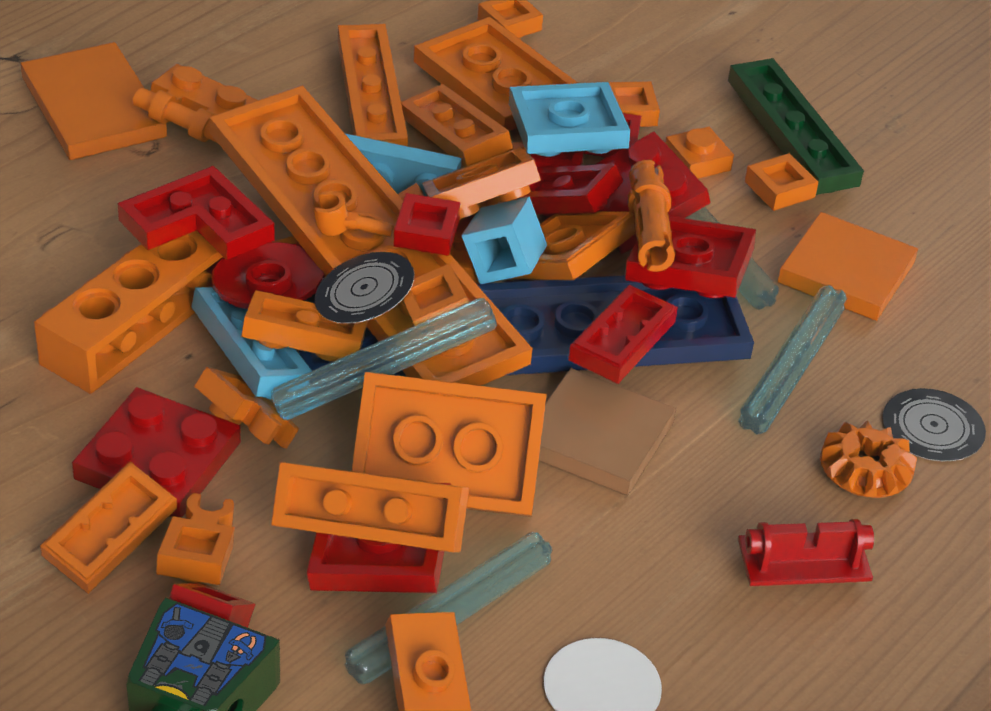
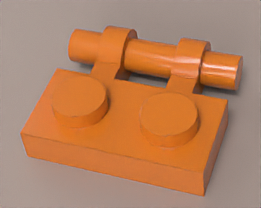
(189, 100)

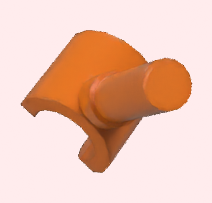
(334, 218)

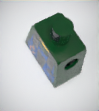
(202, 664)

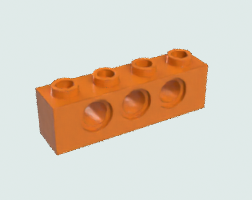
(124, 310)

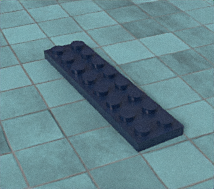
(558, 311)

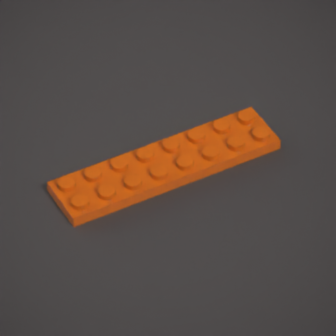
(296, 153)

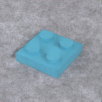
(568, 118)

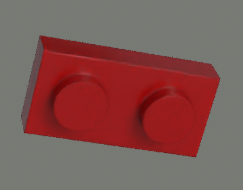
(573, 188)

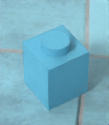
(504, 240)

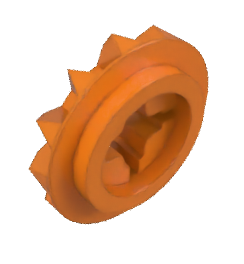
(864, 474)

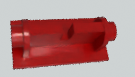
(793, 556)

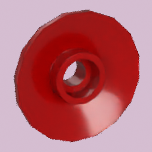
(271, 268)

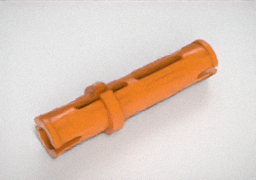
(650, 204)

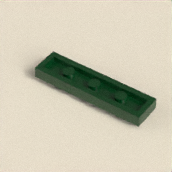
(795, 124)

